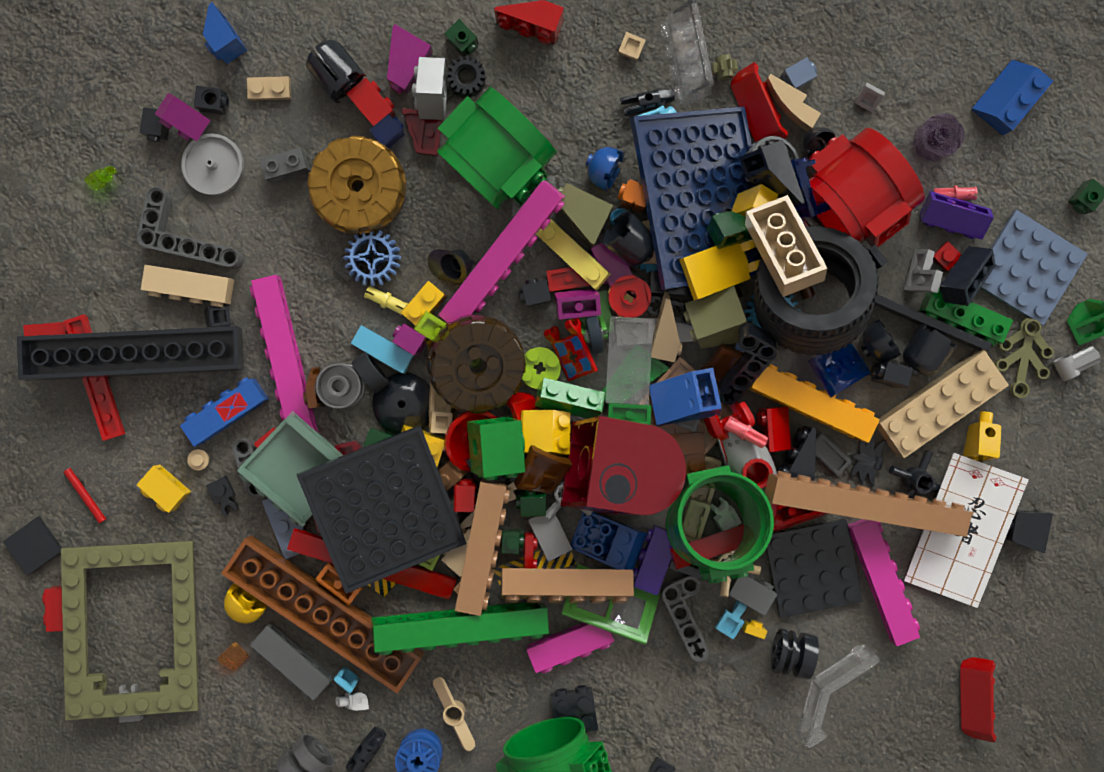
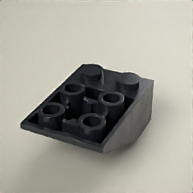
(773, 170)
(801, 456)

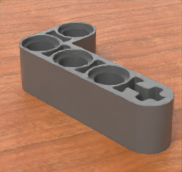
(686, 619)

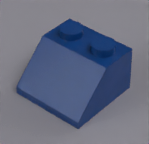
(221, 37)

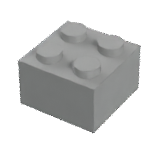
(430, 88)

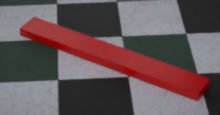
(413, 577)

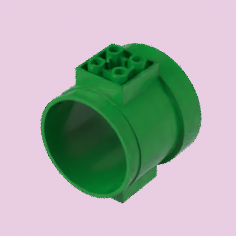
(496, 148)
(756, 516)
(553, 747)

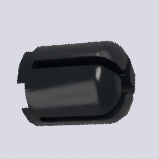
(334, 69)

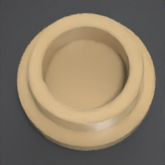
(198, 459)

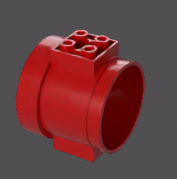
(865, 186)

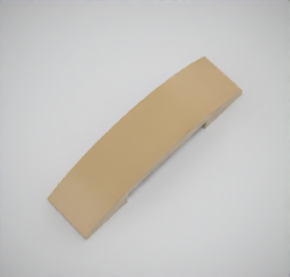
(439, 413)

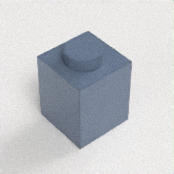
(800, 73)

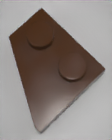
(310, 396)

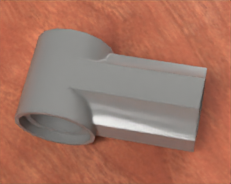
(1072, 364)

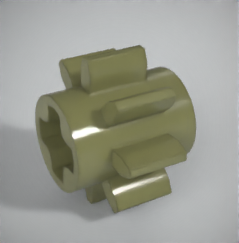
(724, 67)

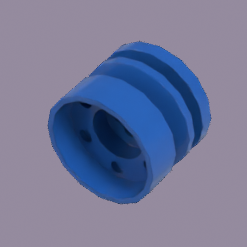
(420, 744)

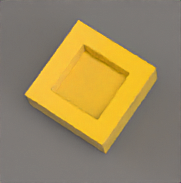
(754, 628)

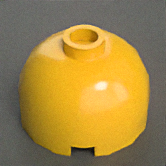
(242, 605)

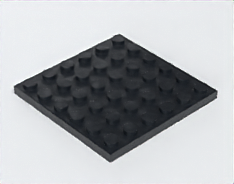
(381, 508)

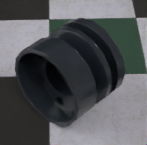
(794, 653)

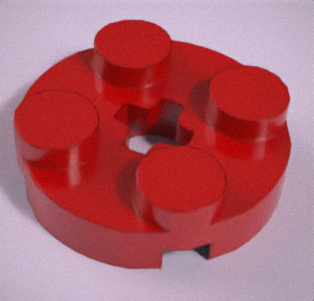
(635, 286)

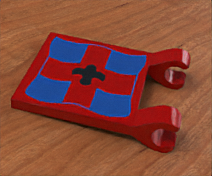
(572, 350)

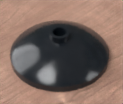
(404, 387)

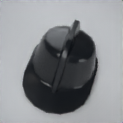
(450, 265)

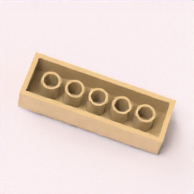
(941, 403)

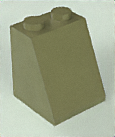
(584, 213)
(715, 318)

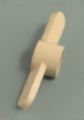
(459, 724)

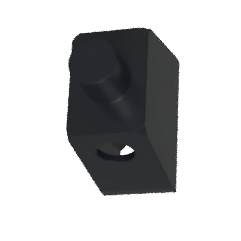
(1030, 529)

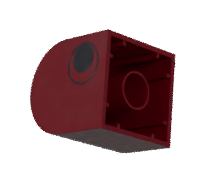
(622, 467)

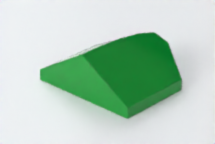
(1087, 321)

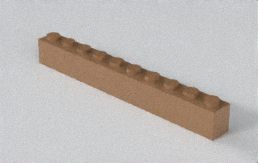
(866, 504)

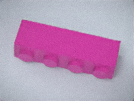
(566, 645)

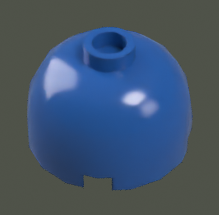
(604, 167)

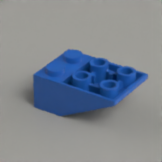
(685, 397)
(608, 541)

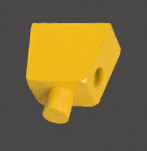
(983, 439)

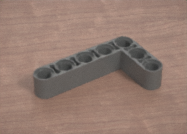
(181, 243)

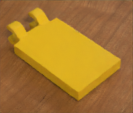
(717, 268)

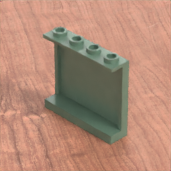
(279, 458)

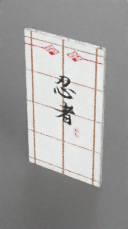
(961, 564)

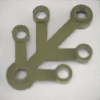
(1025, 355)

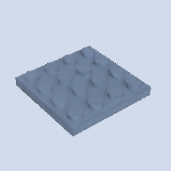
(1031, 267)

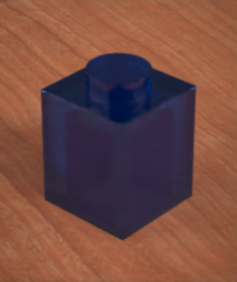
(388, 131)

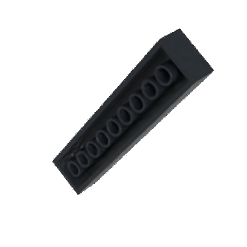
(129, 353)

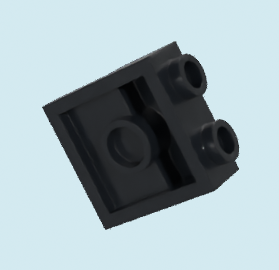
(576, 704)

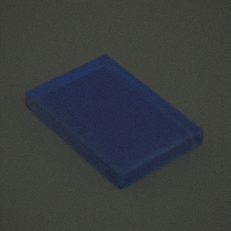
(839, 369)

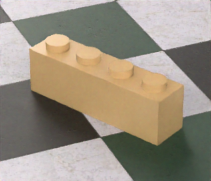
(187, 284)

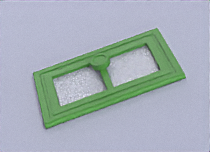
(628, 620)

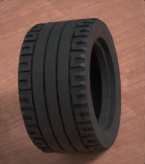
(828, 332)

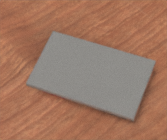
(550, 536)

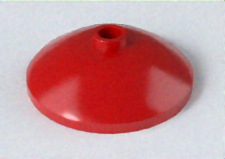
(456, 439)

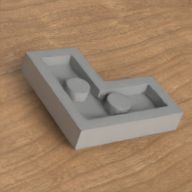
(920, 276)

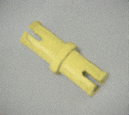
(385, 300)

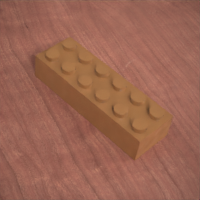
(480, 551)
(569, 584)

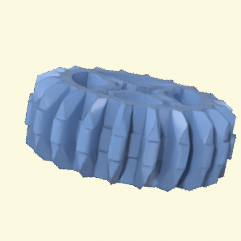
(372, 239)

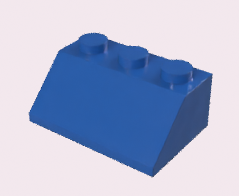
(1011, 96)

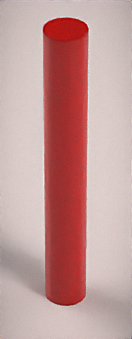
(82, 492)

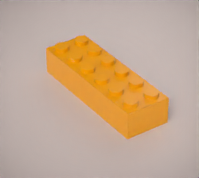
(816, 404)

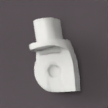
(354, 701)

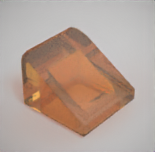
(233, 656)

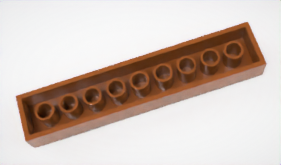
(316, 611)

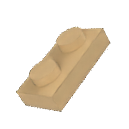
(269, 88)

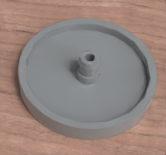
(212, 164)

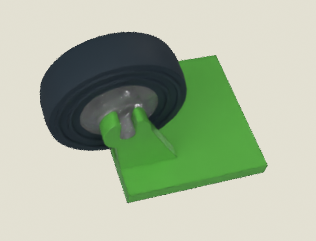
(596, 327)

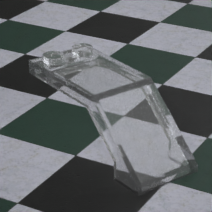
(827, 682)

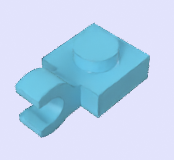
(730, 621)

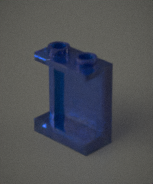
(810, 207)

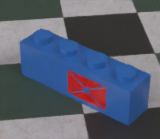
(224, 412)

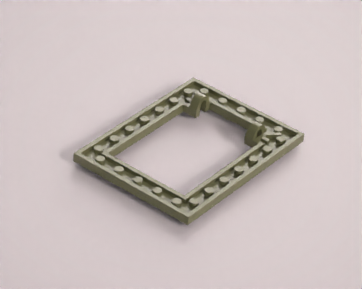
(180, 684)

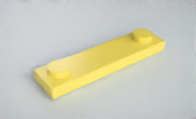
(574, 255)

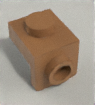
(451, 474)

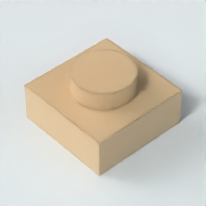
(631, 46)

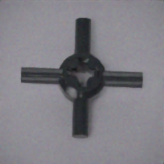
(917, 478)

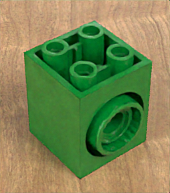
(496, 447)

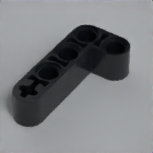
(750, 364)

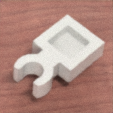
(726, 516)

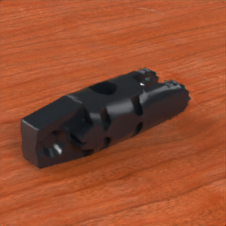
(647, 100)
(366, 750)

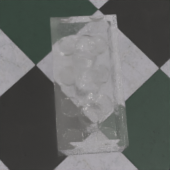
(628, 360)

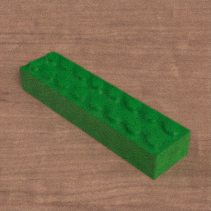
(453, 627)

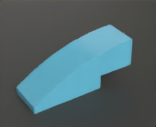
(382, 349)

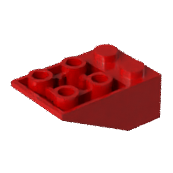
(533, 19)

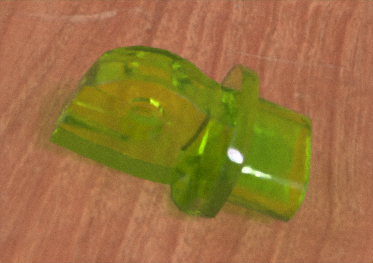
(99, 177)

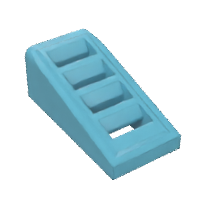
(346, 679)

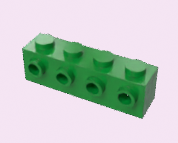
(971, 319)

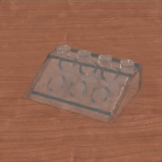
(688, 53)

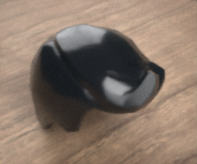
(816, 140)

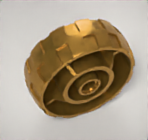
(340, 169)

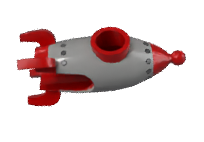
(741, 455)

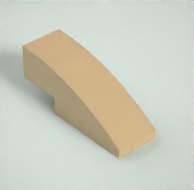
(791, 103)

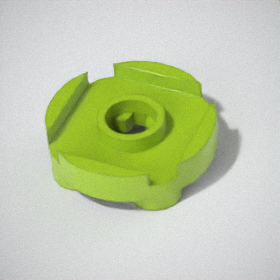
(550, 362)

